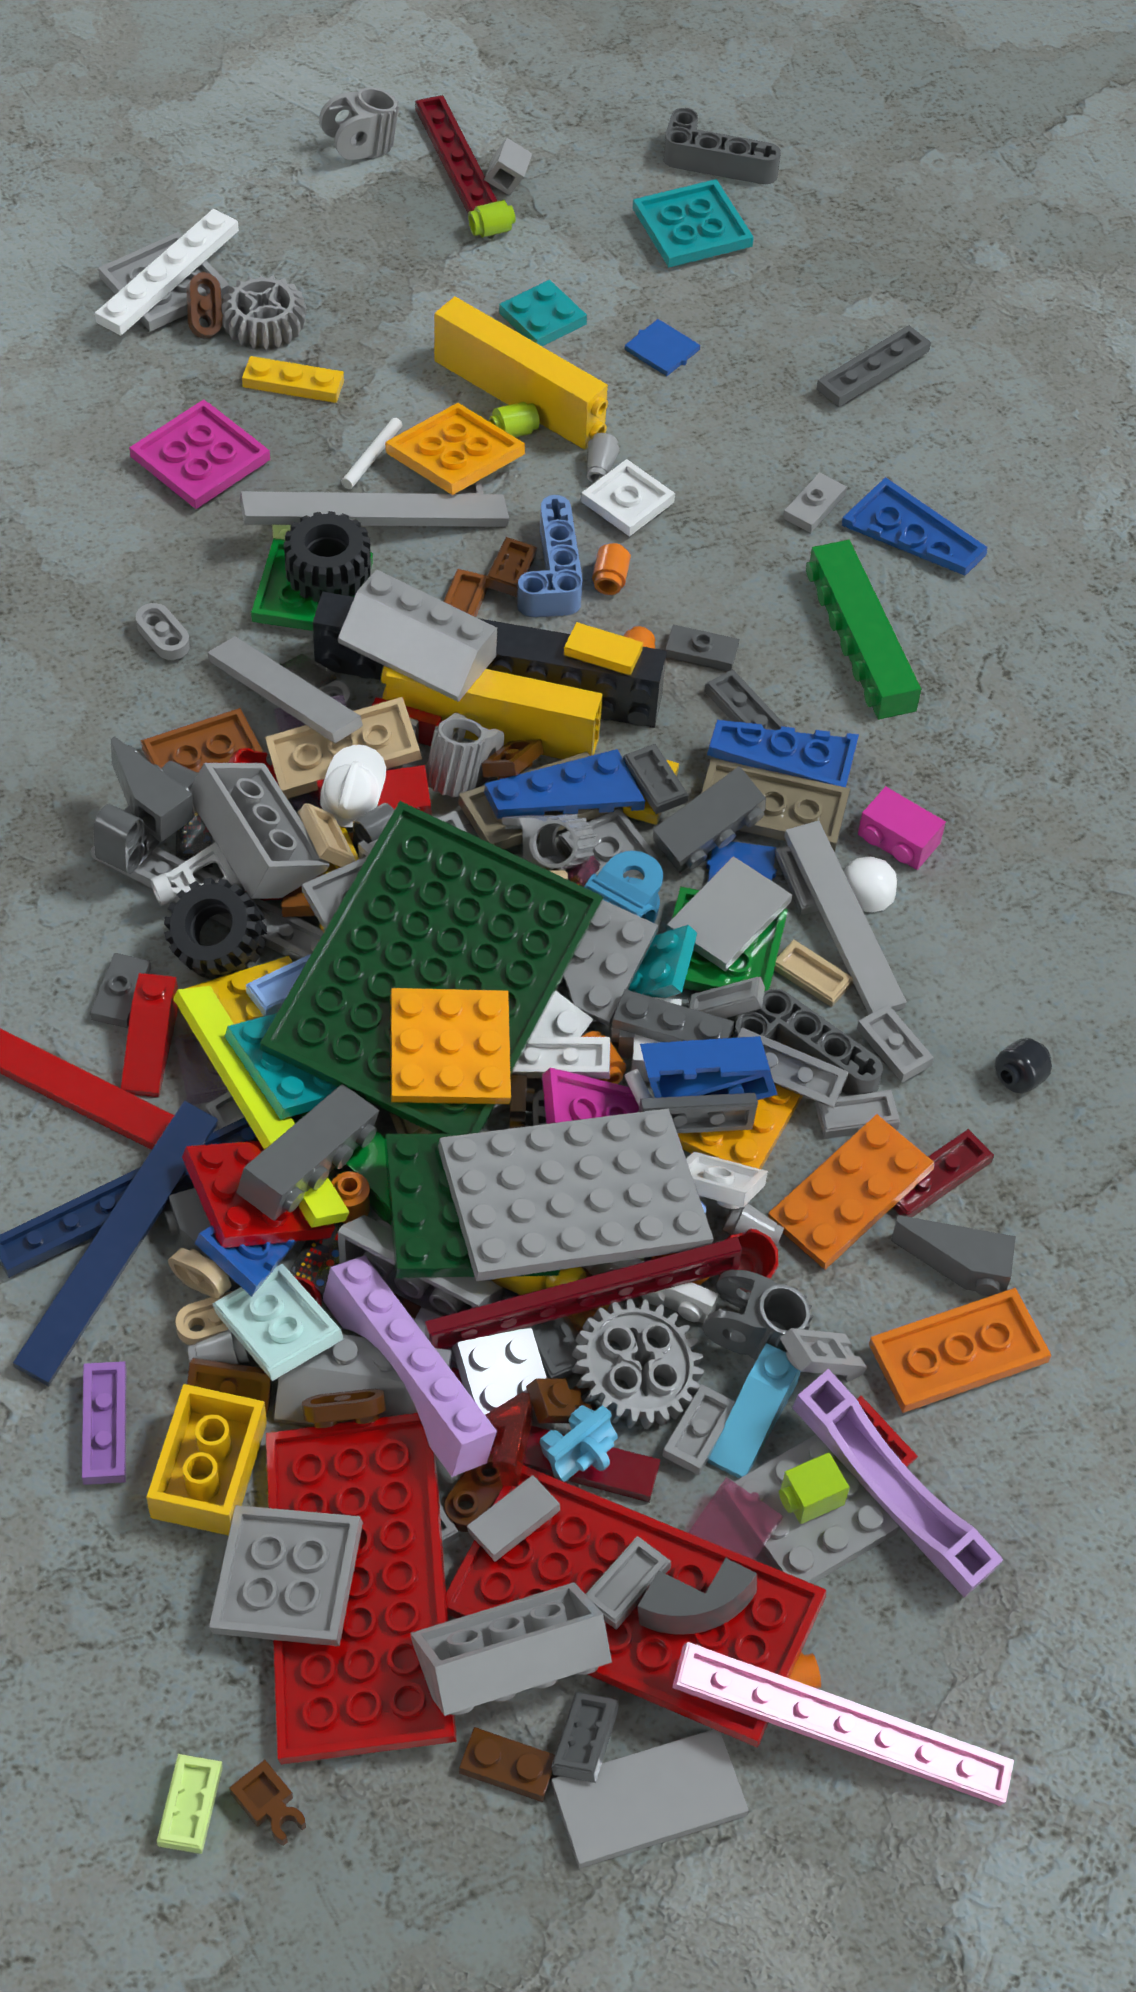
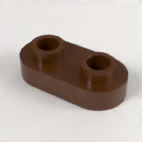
(204, 307)
(330, 1408)
(476, 1489)

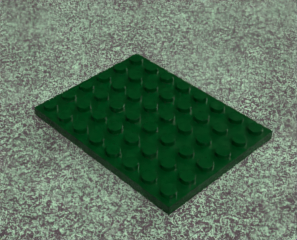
(428, 915)

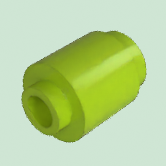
(491, 219)
(516, 418)

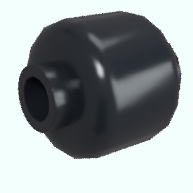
(1025, 1064)

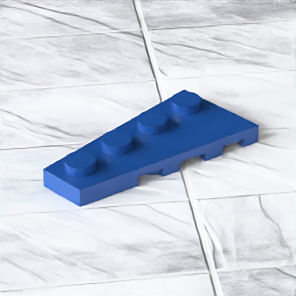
(911, 526)
(785, 751)
(584, 783)
(244, 1264)

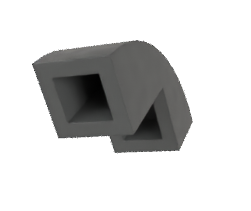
(681, 1609)

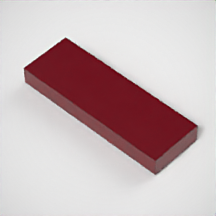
(952, 1166)

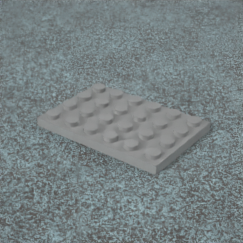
(573, 1194)

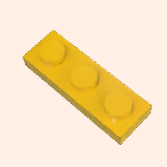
(293, 379)

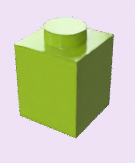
(813, 1488)

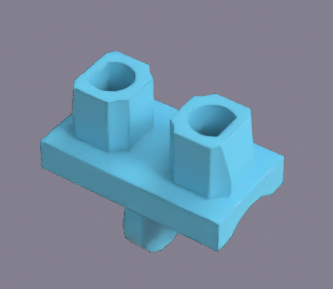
(582, 1446)

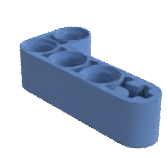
(559, 587)

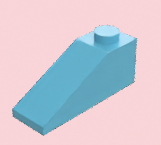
(755, 1412)

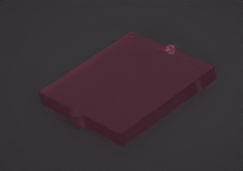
(737, 1520)

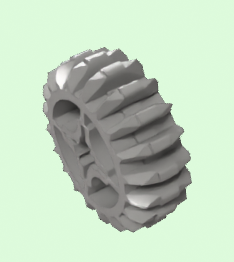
(263, 312)

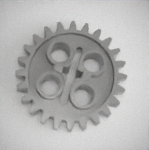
(671, 1362)

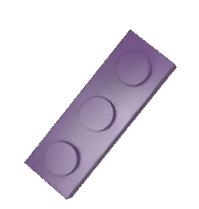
(104, 1423)

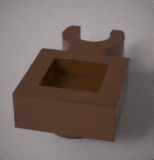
(554, 1400)
(265, 1797)

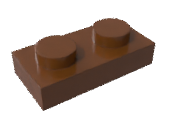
(512, 758)
(231, 1379)
(507, 1764)

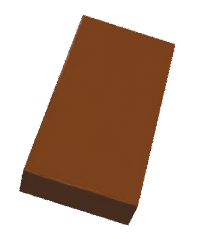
(467, 591)

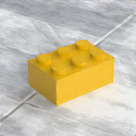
(206, 1459)

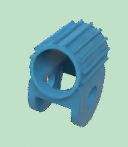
(630, 893)

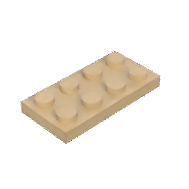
(304, 755)

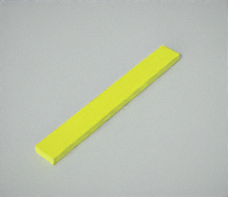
(209, 1024)

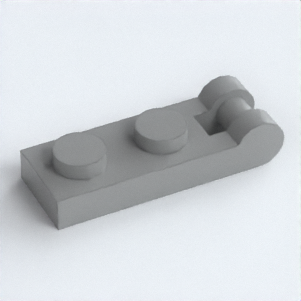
(822, 1350)

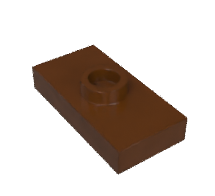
(511, 562)

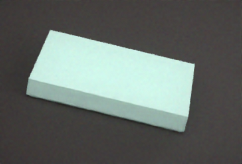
(278, 1323)

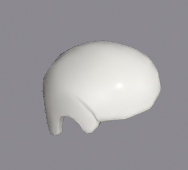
(872, 883)

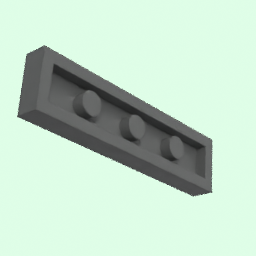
(873, 365)

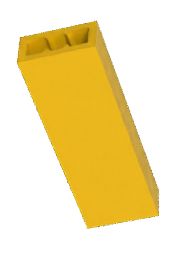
(519, 371)
(516, 705)

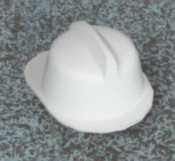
(353, 783)

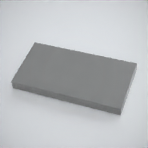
(650, 1798)

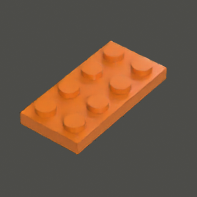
(851, 1191)
(959, 1350)

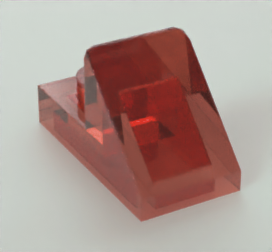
(513, 1428)

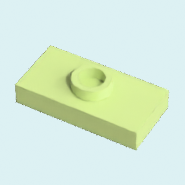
(189, 1804)

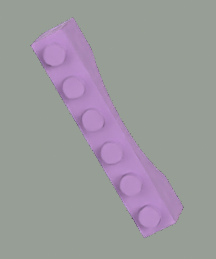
(451, 1418)
(937, 1531)

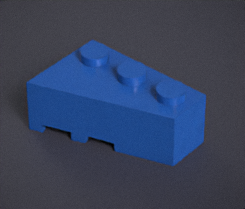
(708, 1067)

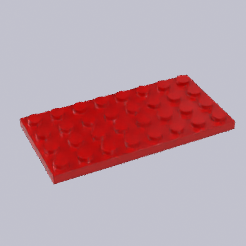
(582, 1546)
(370, 1687)

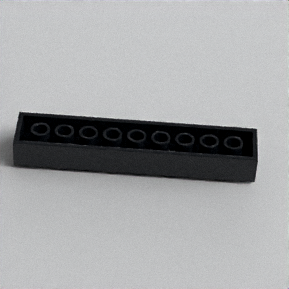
(519, 652)

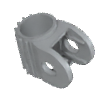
(370, 114)
(456, 765)
(547, 826)

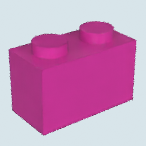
(901, 828)

